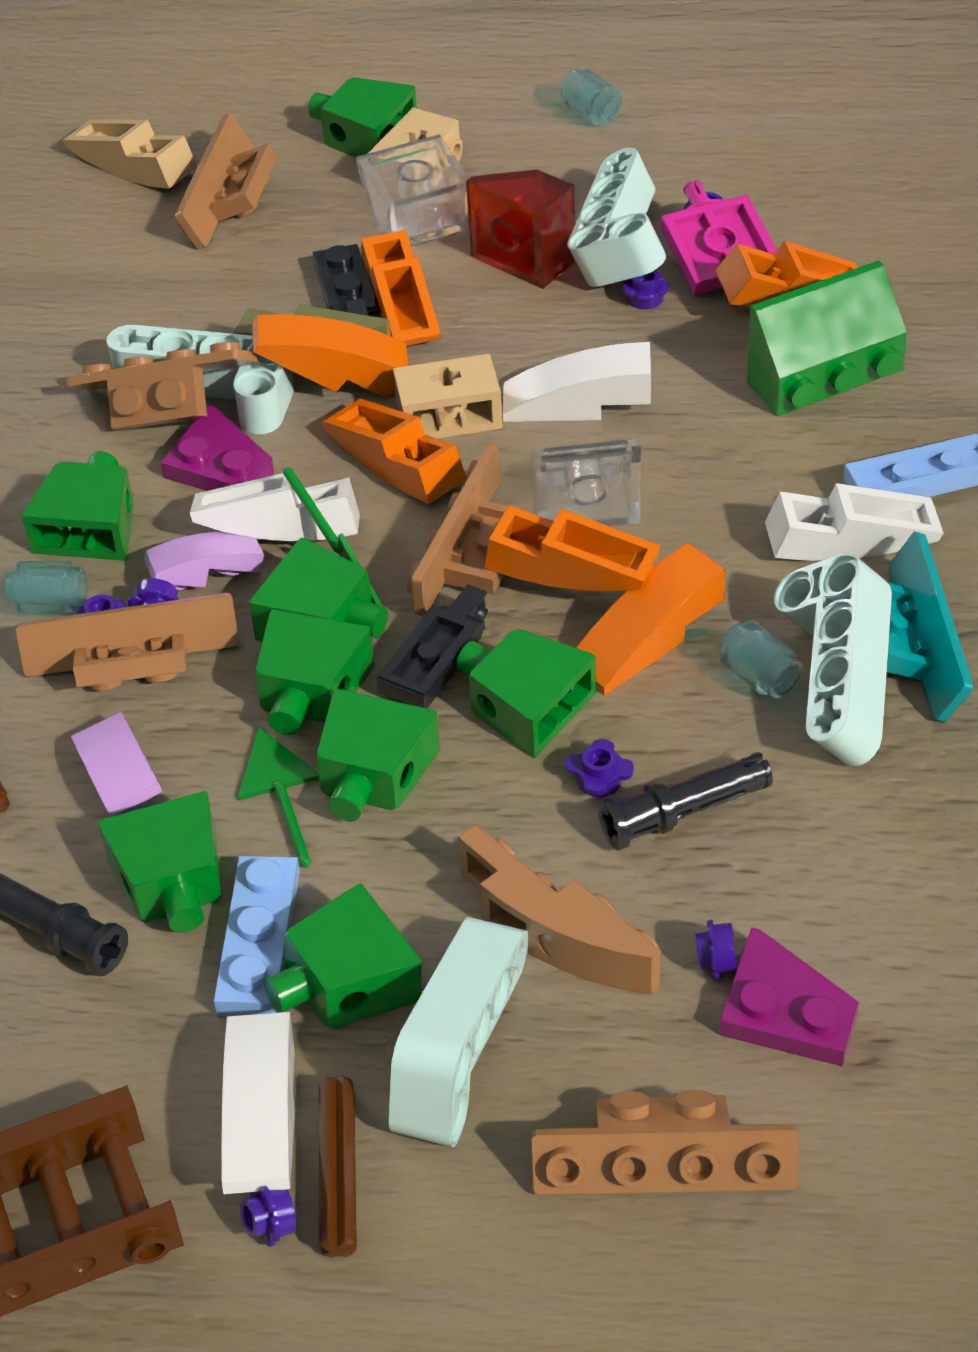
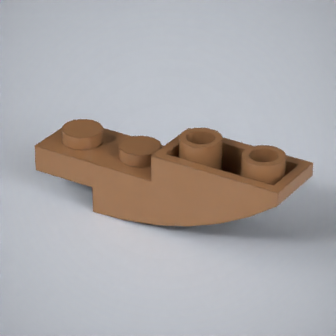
(565, 927)

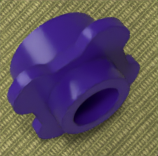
(599, 769)

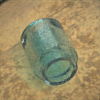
(591, 96)
(46, 587)
(760, 659)

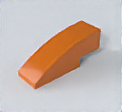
(757, 275)
(400, 287)
(330, 351)
(397, 449)
(568, 552)
(653, 619)

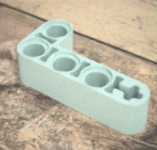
(612, 231)
(259, 389)
(849, 619)
(451, 1029)

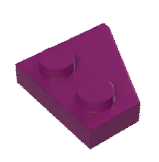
(215, 455)
(787, 1004)

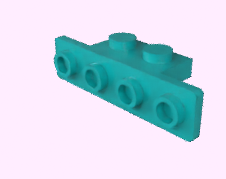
(922, 630)

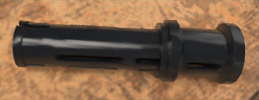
(662, 806)
(65, 927)

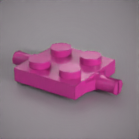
(708, 232)

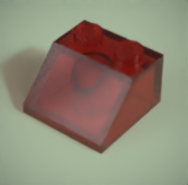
(522, 223)

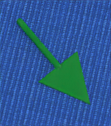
(338, 544)
(275, 769)

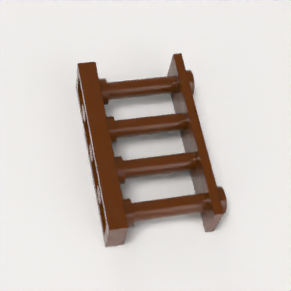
(43, 1153)

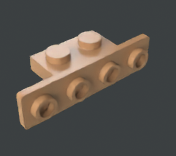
(224, 182)
(159, 391)
(460, 544)
(128, 641)
(665, 1148)

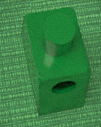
(361, 113)
(82, 510)
(317, 585)
(305, 663)
(528, 686)
(373, 752)
(166, 859)
(346, 963)

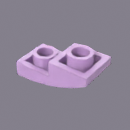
(189, 558)
(116, 765)

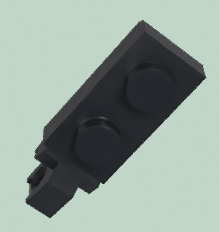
(344, 280)
(432, 649)

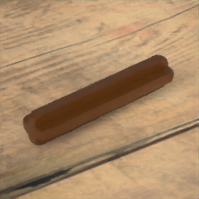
(337, 1167)

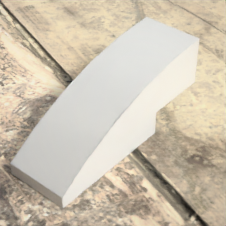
(579, 384)
(273, 510)
(849, 521)
(257, 1103)

